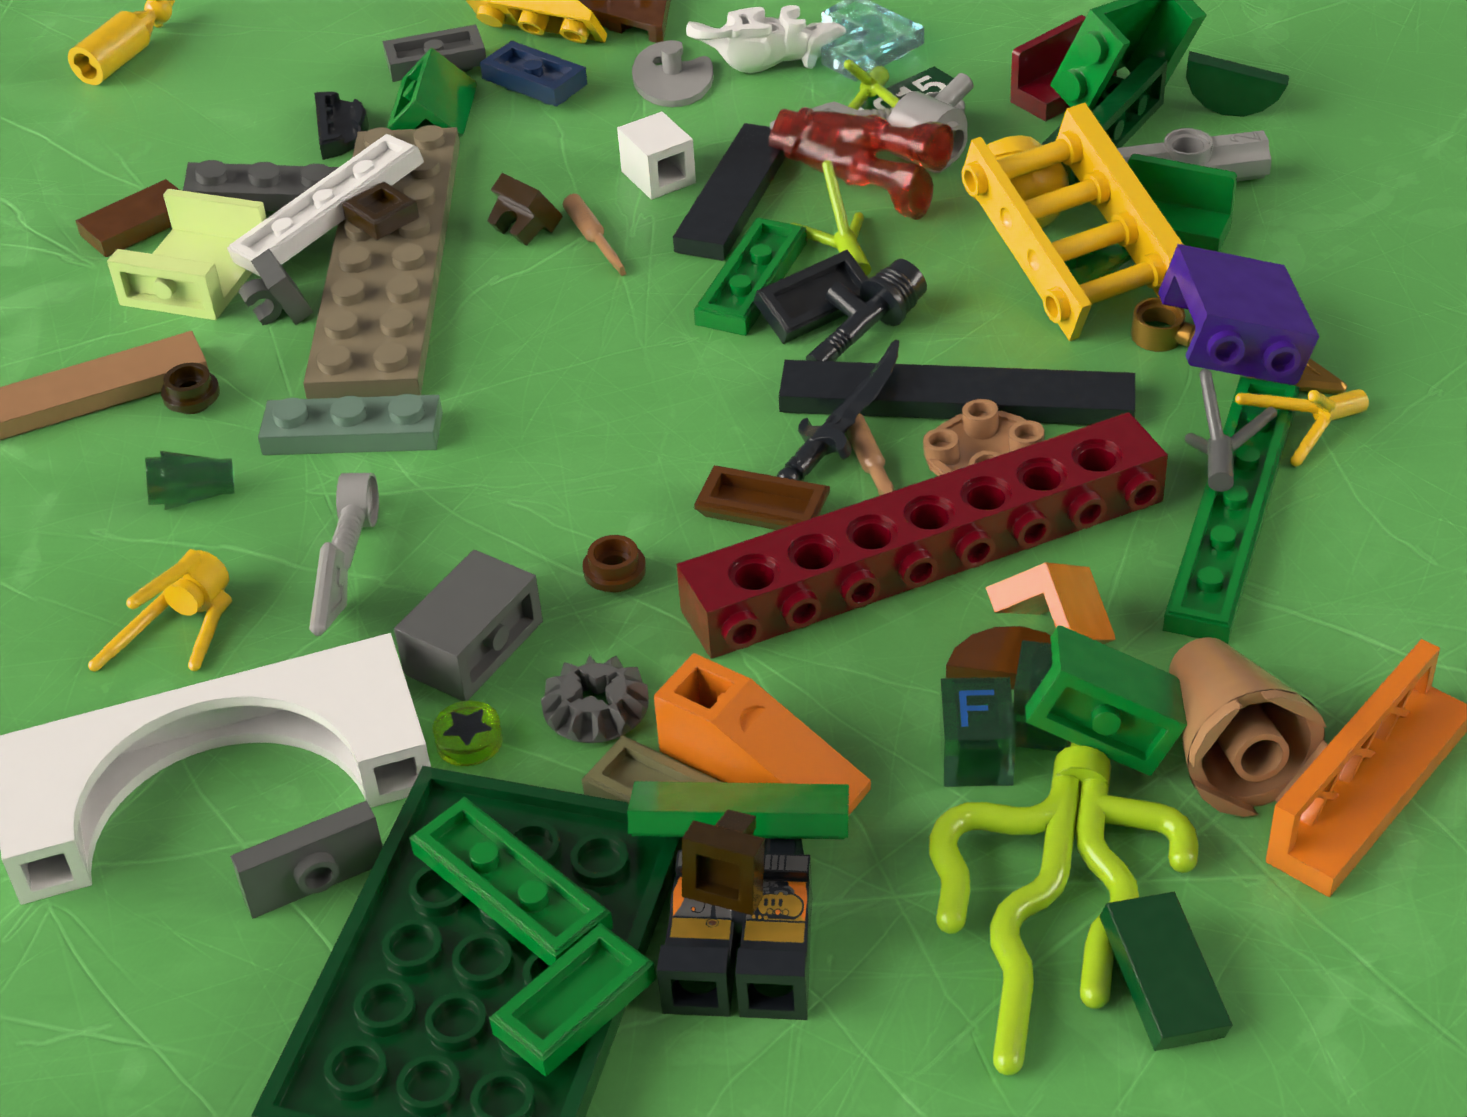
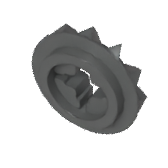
(588, 718)

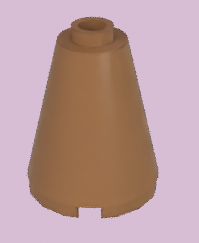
(1244, 728)

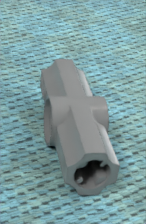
(1240, 152)

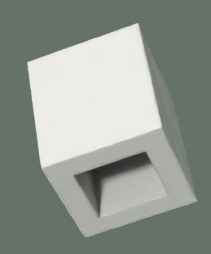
(656, 155)

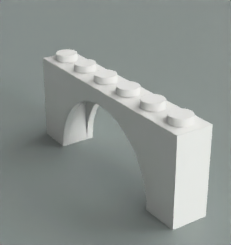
(75, 771)

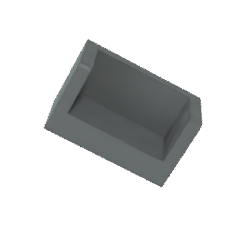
(469, 625)

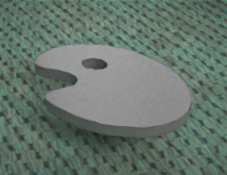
(673, 82)

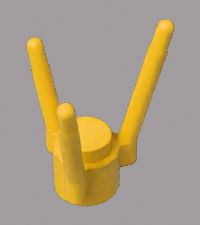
(188, 588)

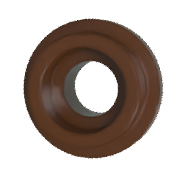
(614, 564)

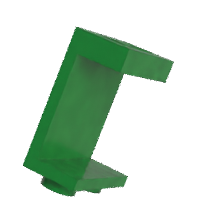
(1122, 37)

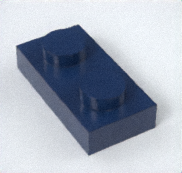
(534, 73)

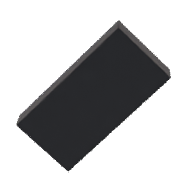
(799, 302)

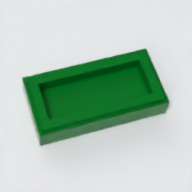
(572, 999)

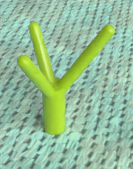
(871, 84)
(847, 235)

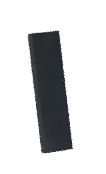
(729, 195)

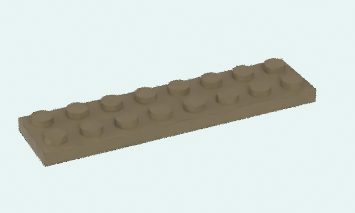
(384, 291)

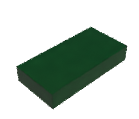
(1165, 971)

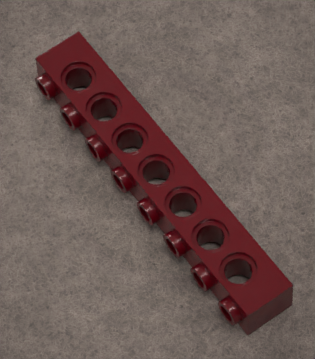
(919, 534)

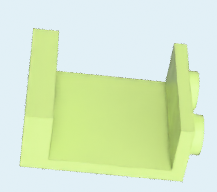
(192, 265)

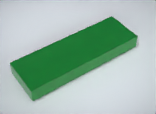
(756, 262)
(779, 808)
(508, 880)

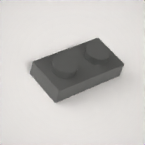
(458, 45)

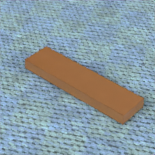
(93, 384)

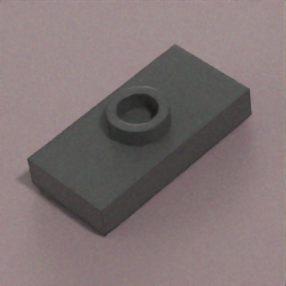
(308, 859)

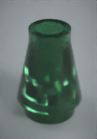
(186, 478)

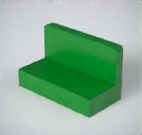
(435, 92)
(1190, 197)
(1108, 702)

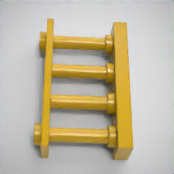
(1104, 182)

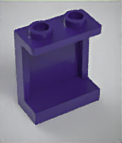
(1242, 313)

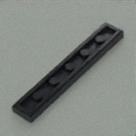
(944, 390)

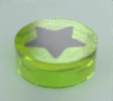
(467, 733)

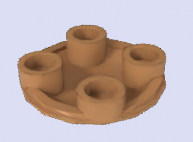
(977, 436)

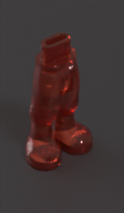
(851, 145)

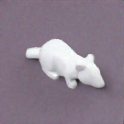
(760, 42)

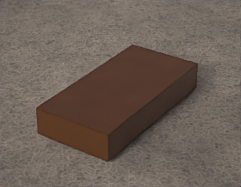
(127, 220)

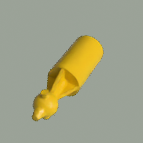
(117, 41)

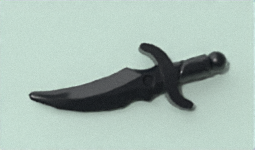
(830, 436)

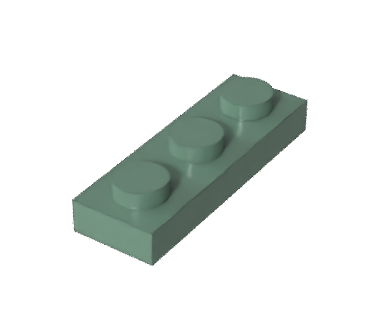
(350, 424)

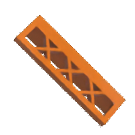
(1366, 775)

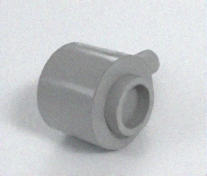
(920, 108)

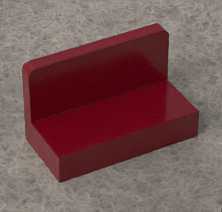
(1036, 66)

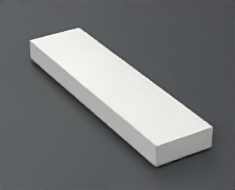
(321, 205)

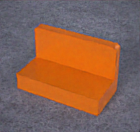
(1058, 588)

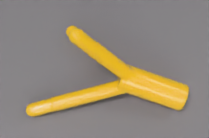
(1322, 408)

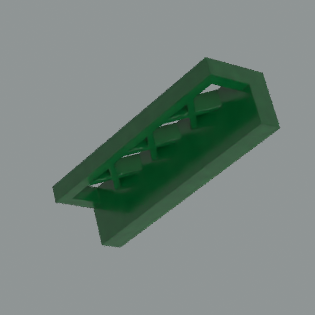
(1127, 103)

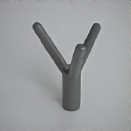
(1220, 446)

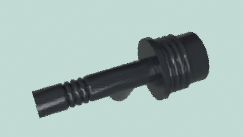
(884, 298)

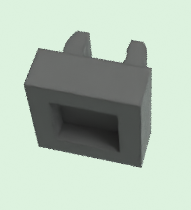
(277, 289)

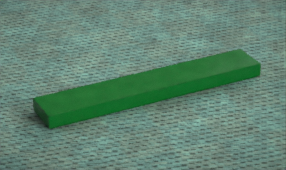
(1229, 524)

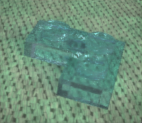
(871, 37)

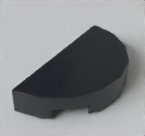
(338, 123)

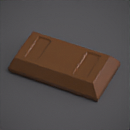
(759, 498)

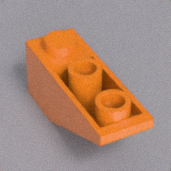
(743, 733)

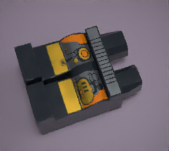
(772, 951)

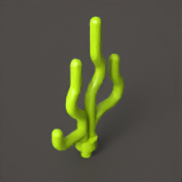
(1074, 806)

